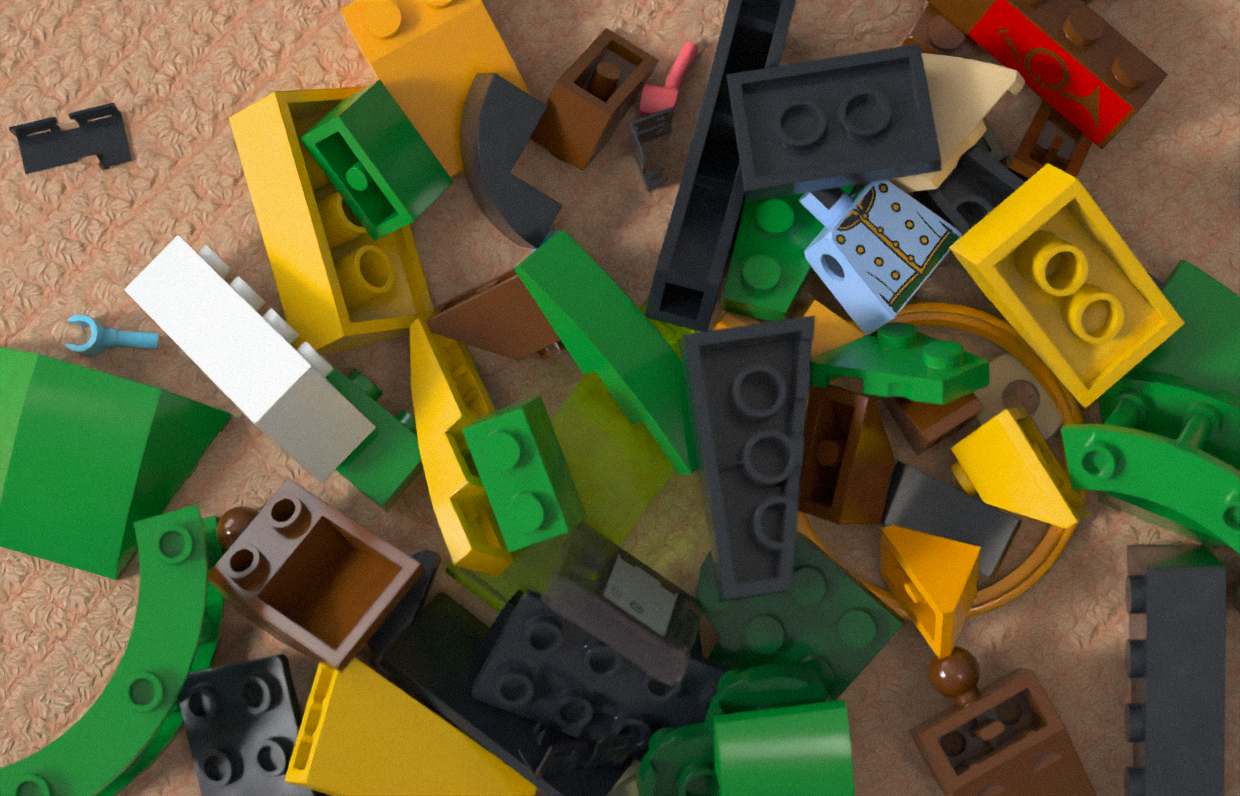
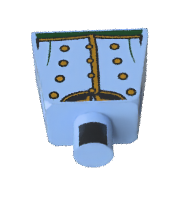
(875, 248)

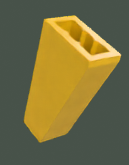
(379, 741)

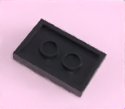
(833, 122)

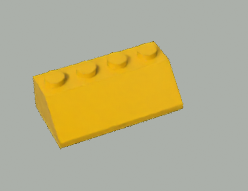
(328, 271)

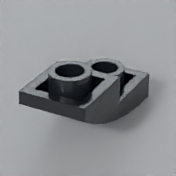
(943, 511)

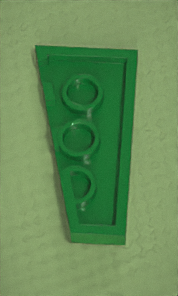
(770, 258)

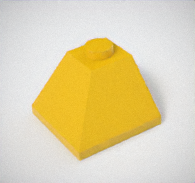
(1017, 470)

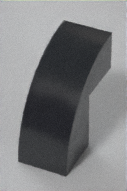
(492, 136)

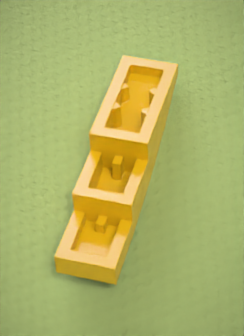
(445, 400)

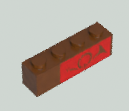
(1064, 57)

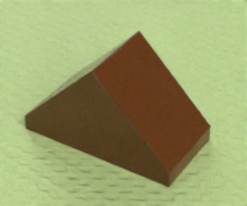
(1050, 141)

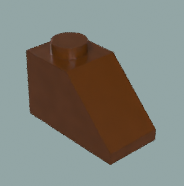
(593, 99)
(498, 319)
(931, 423)
(844, 458)

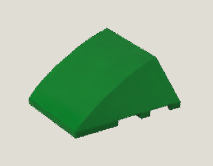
(90, 459)

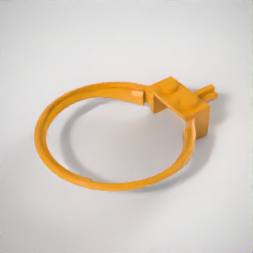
(833, 331)

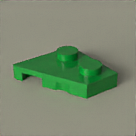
(904, 365)

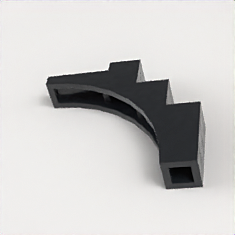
(712, 180)

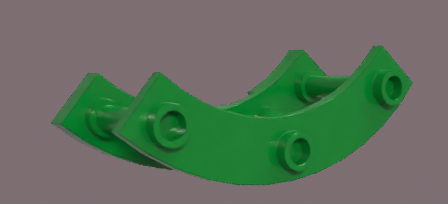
(1165, 447)
(140, 707)

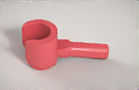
(658, 98)

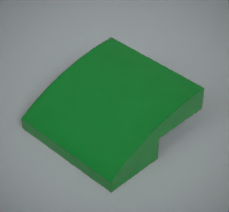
(1209, 341)
(785, 751)

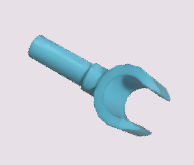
(108, 337)

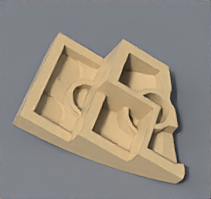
(960, 98)

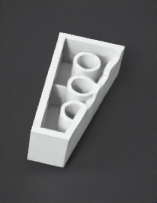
(250, 356)

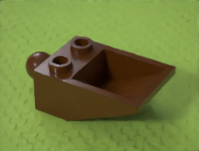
(310, 574)
(997, 758)

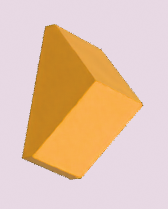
(932, 582)

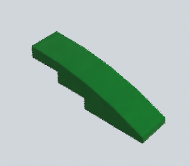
(615, 341)

